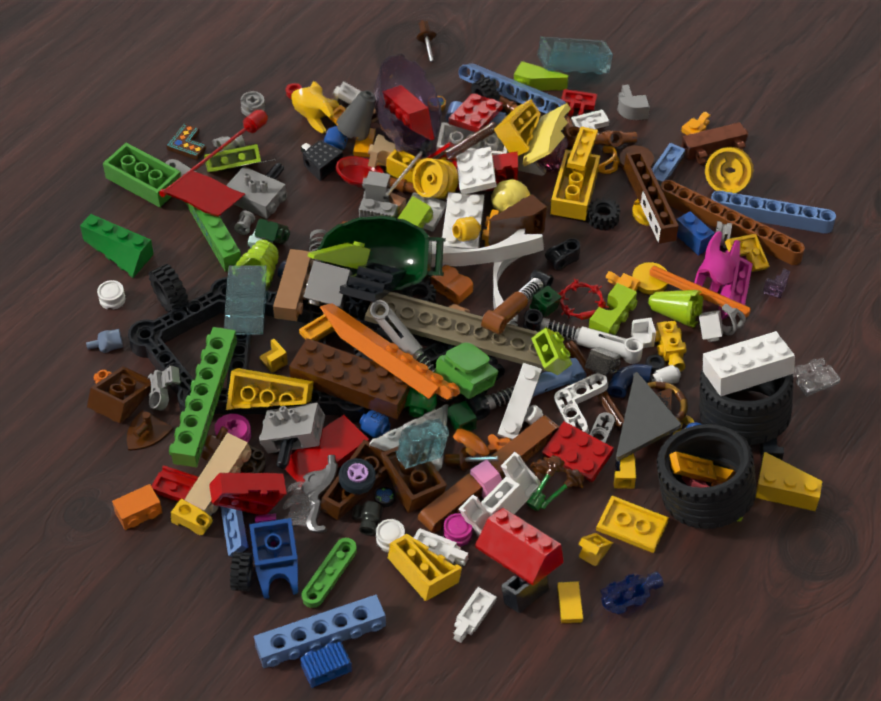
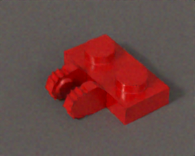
(580, 100)

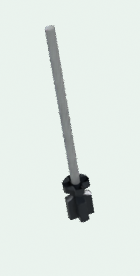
(425, 147)

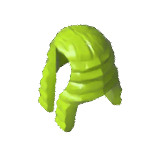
(261, 254)

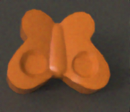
(496, 444)

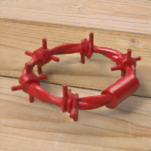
(584, 315)

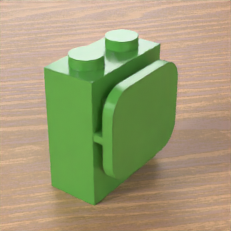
(467, 368)

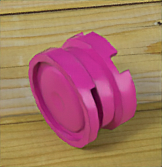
(457, 529)

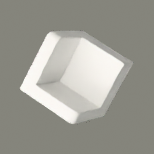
(645, 331)

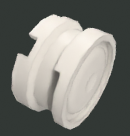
(111, 294)
(387, 532)

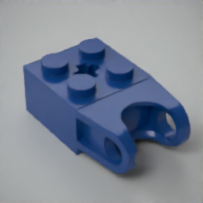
(277, 561)

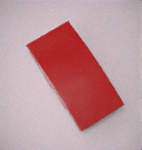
(337, 439)

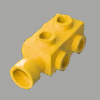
(670, 343)

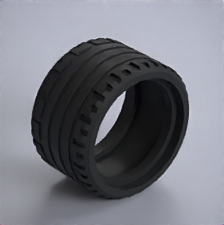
(754, 420)
(712, 505)

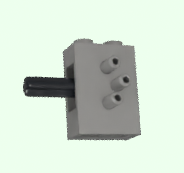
(262, 191)
(291, 430)

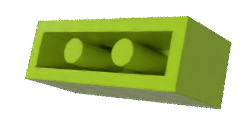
(233, 158)

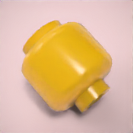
(466, 229)

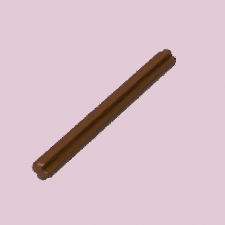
(604, 397)

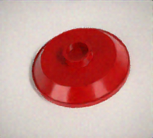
(354, 169)

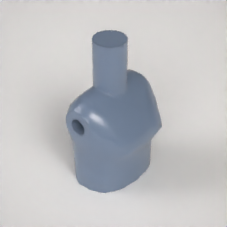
(107, 341)

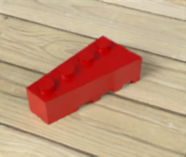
(505, 168)

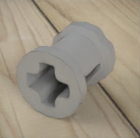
(244, 222)

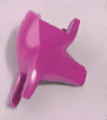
(718, 264)

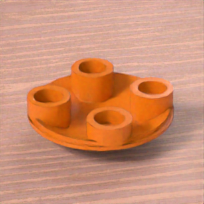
(472, 442)

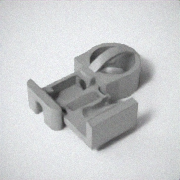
(158, 386)

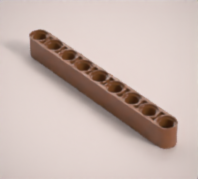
(711, 212)
(525, 444)

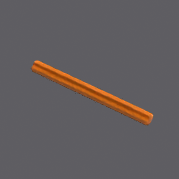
(707, 294)

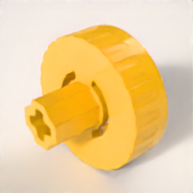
(737, 160)

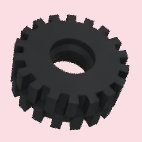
(168, 287)

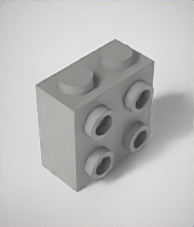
(325, 284)

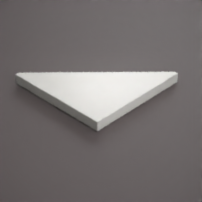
(391, 438)

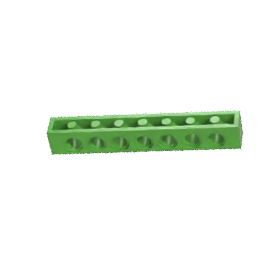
(203, 398)

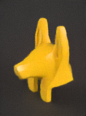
(314, 105)

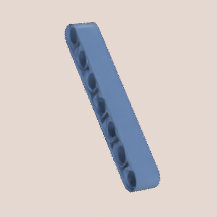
(505, 88)
(778, 212)

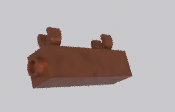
(709, 141)

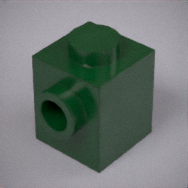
(545, 301)

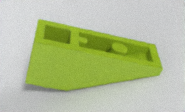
(540, 78)
(344, 254)

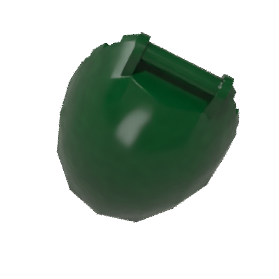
(391, 243)

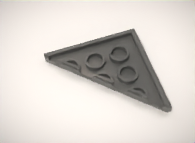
(645, 419)

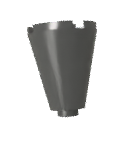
(358, 116)

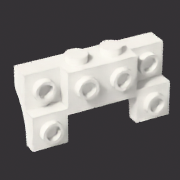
(508, 494)

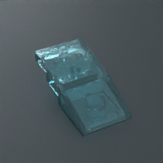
(246, 299)

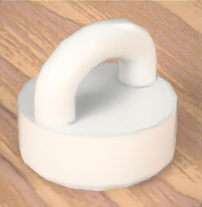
(533, 414)

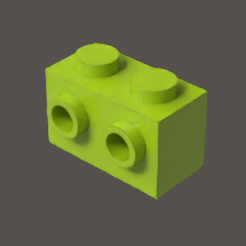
(552, 351)

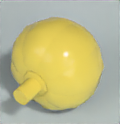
(508, 193)

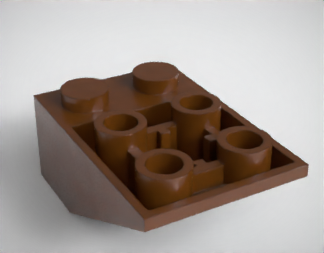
(526, 214)

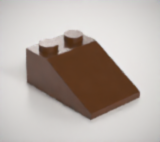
(119, 394)
(414, 485)

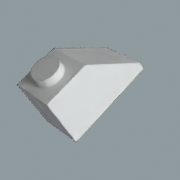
(711, 325)

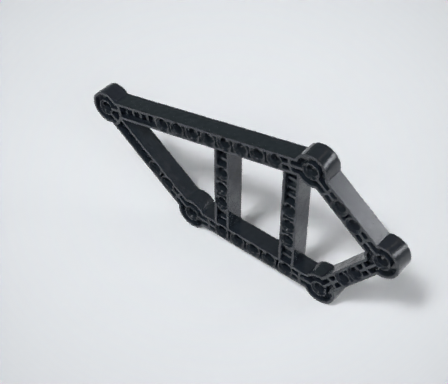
(149, 337)

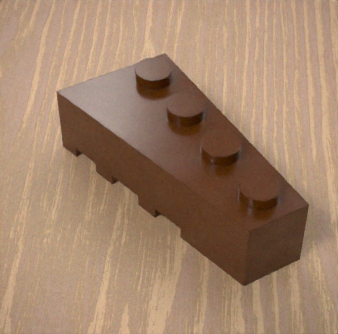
(337, 500)

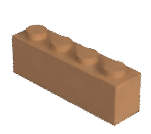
(293, 285)

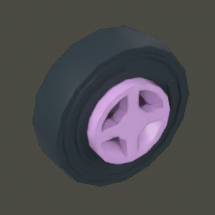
(357, 468)

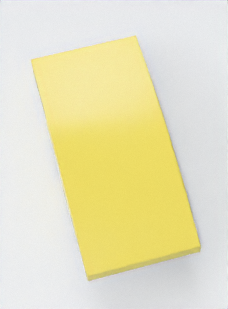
(546, 134)

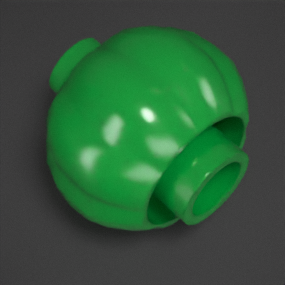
(419, 404)

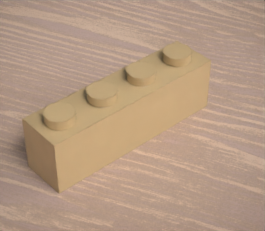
(226, 459)

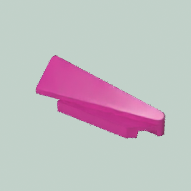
(738, 288)

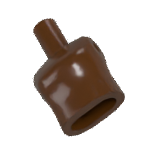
(212, 443)

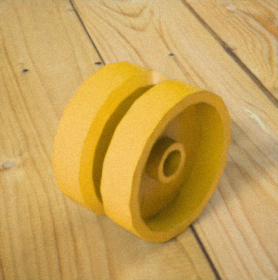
(435, 178)

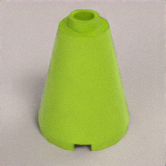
(678, 305)

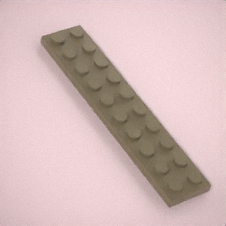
(459, 327)

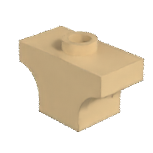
(380, 151)

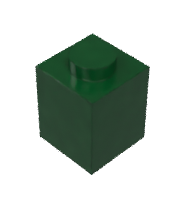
(462, 417)

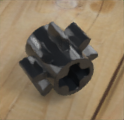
(356, 305)

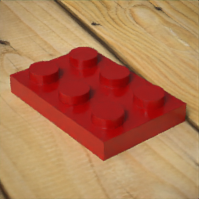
(475, 113)
(578, 450)

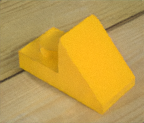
(594, 548)

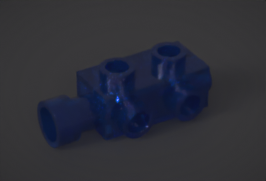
(626, 597)

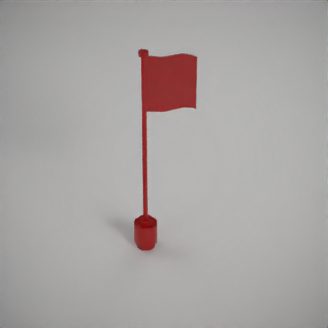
(205, 191)

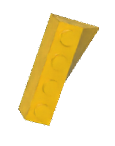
(265, 390)

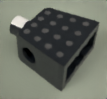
(321, 158)

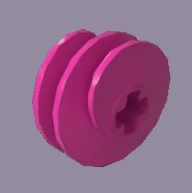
(237, 426)

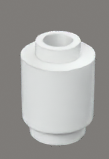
(667, 374)

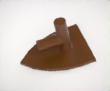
(146, 431)

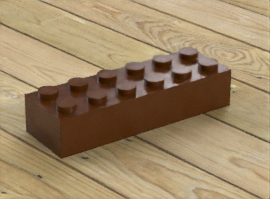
(350, 378)

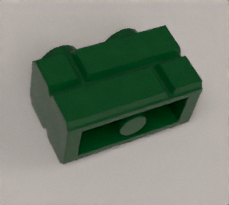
(272, 231)

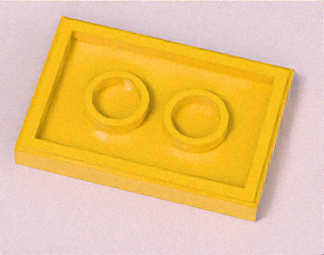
(632, 524)

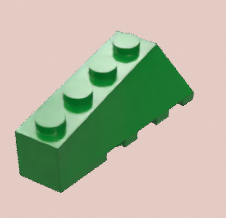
(118, 244)

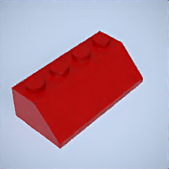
(409, 110)
(519, 546)

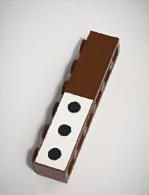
(651, 197)

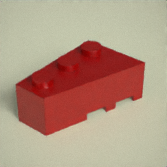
(248, 491)

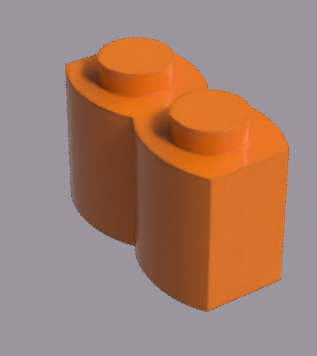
(452, 284)

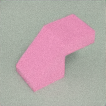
(486, 476)

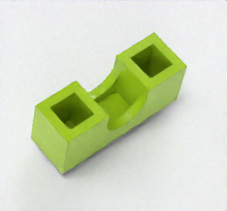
(621, 300)

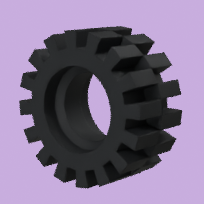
(485, 88)
(601, 220)
(421, 288)
(241, 571)

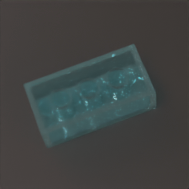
(574, 55)

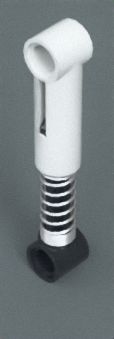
(629, 348)

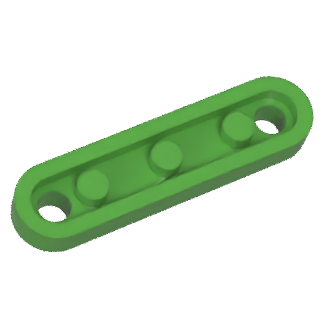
(329, 572)

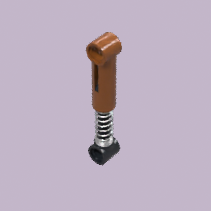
(498, 318)

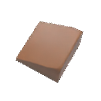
(398, 200)

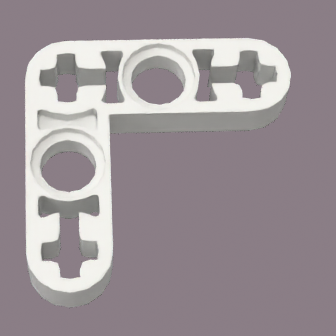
(573, 398)

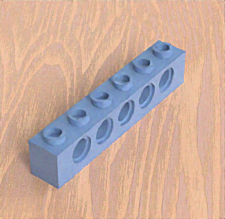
(309, 627)

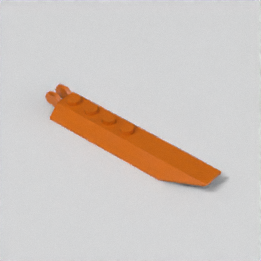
(388, 355)

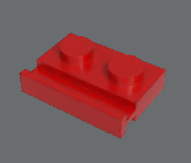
(173, 483)

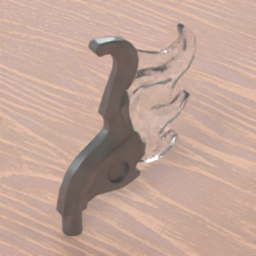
(305, 500)

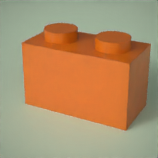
(137, 507)

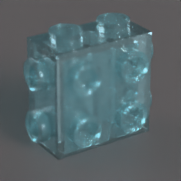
(422, 443)

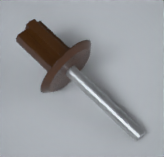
(425, 36)
(464, 459)

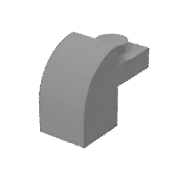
(632, 106)

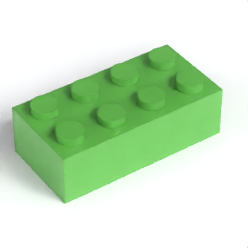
(140, 173)

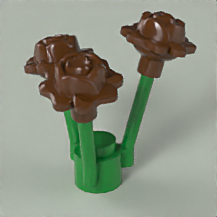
(548, 468)

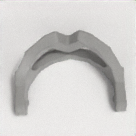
(732, 313)

